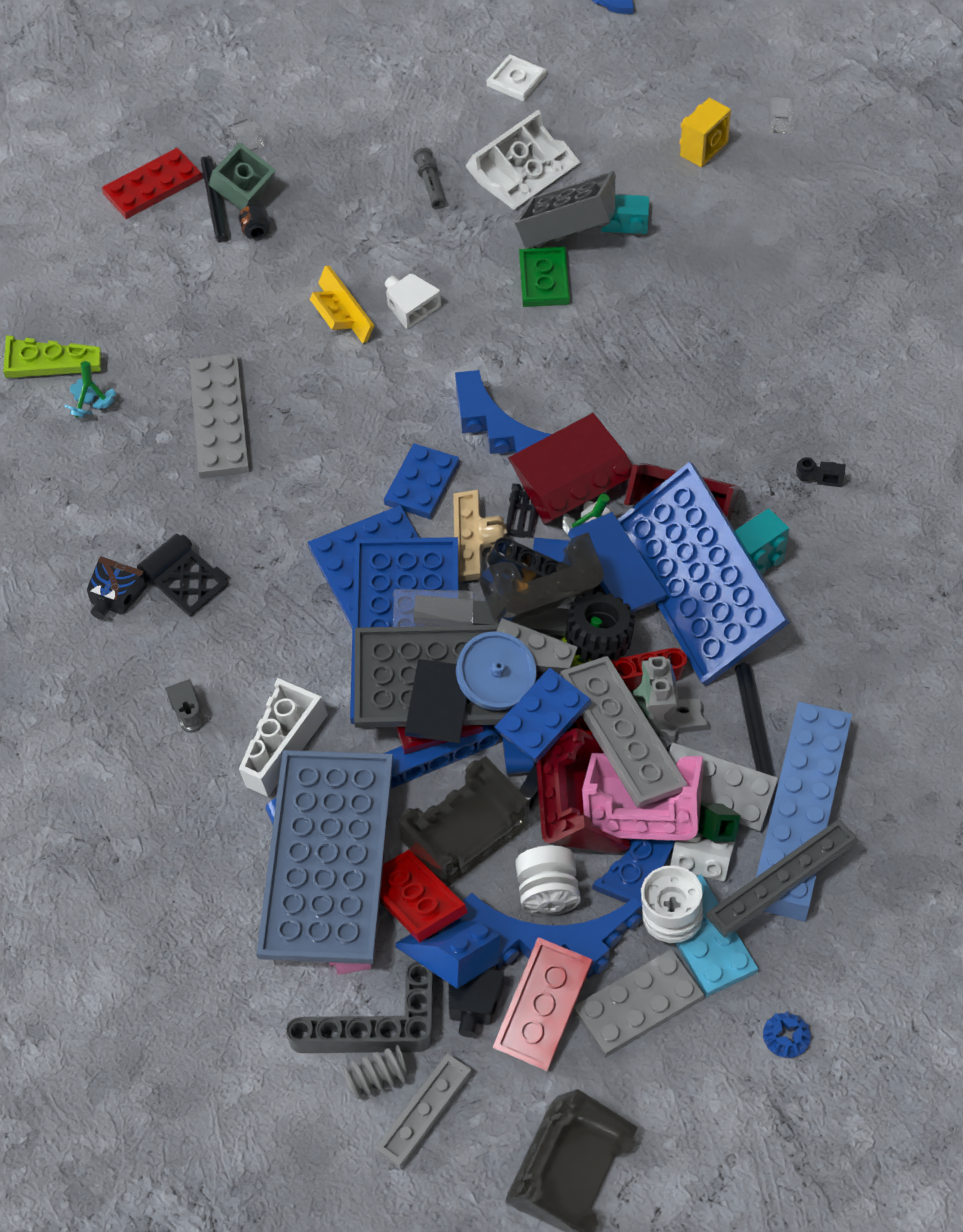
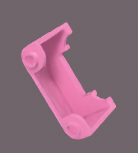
(616, 813)

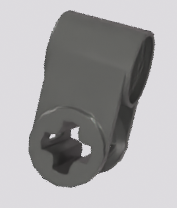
(186, 706)

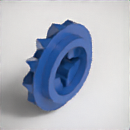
(782, 1045)

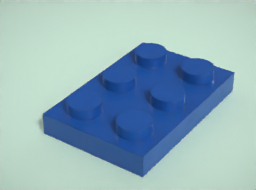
(421, 481)
(543, 715)

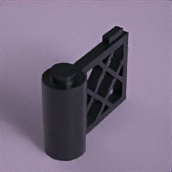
(166, 563)

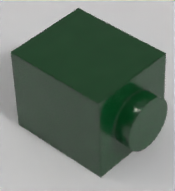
(718, 822)

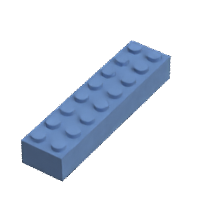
(804, 795)

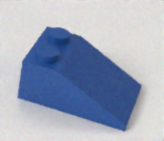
(455, 951)

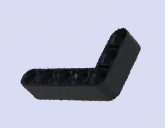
(517, 554)

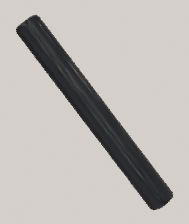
(214, 201)
(753, 719)

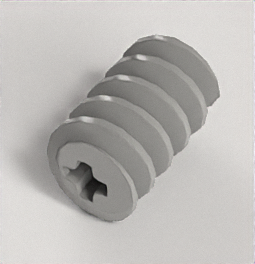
(375, 1072)

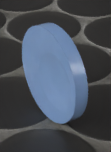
(495, 670)

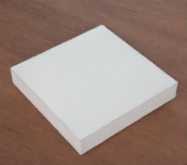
(516, 77)

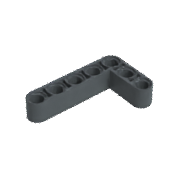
(373, 1025)

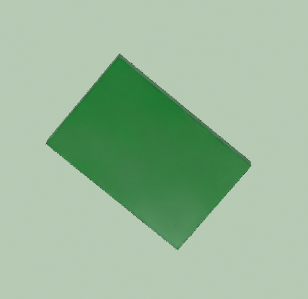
(544, 277)

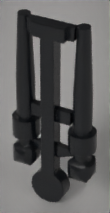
(514, 499)

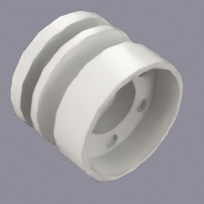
(547, 880)
(667, 891)

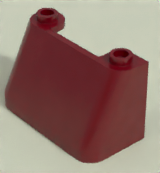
(560, 788)

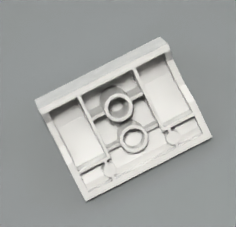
(521, 162)

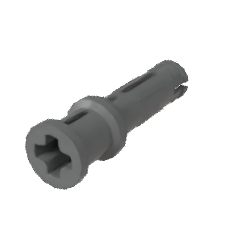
(436, 196)

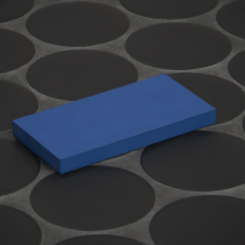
(623, 566)

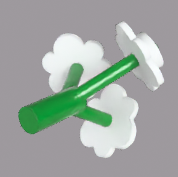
(591, 512)

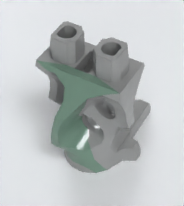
(660, 703)

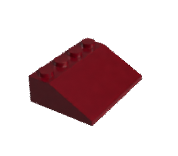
(571, 467)

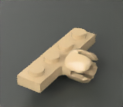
(473, 533)

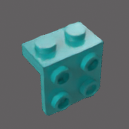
(630, 215)

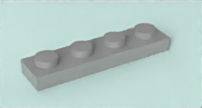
(423, 1111)

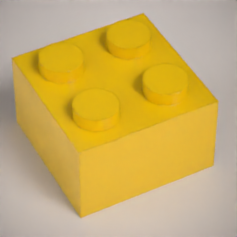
(705, 132)

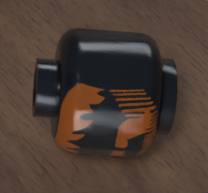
(254, 221)

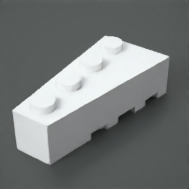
(287, 725)

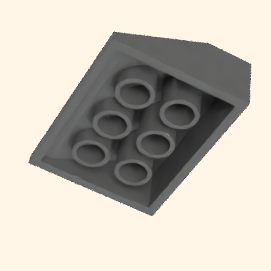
(568, 211)

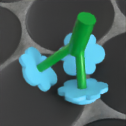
(86, 390)

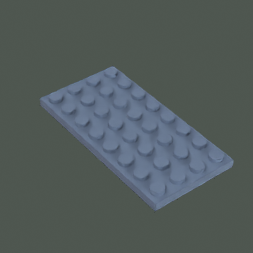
(326, 857)

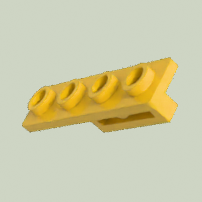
(340, 307)

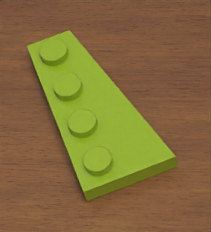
(35, 358)

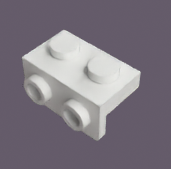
(703, 856)

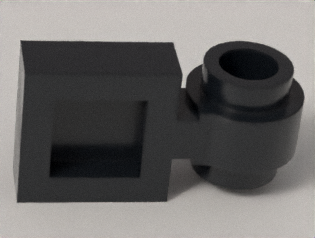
(827, 474)

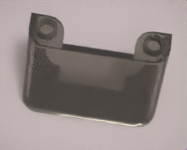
(570, 1162)

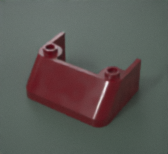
(648, 477)

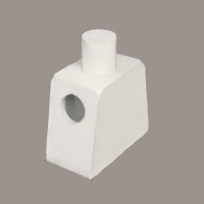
(411, 299)

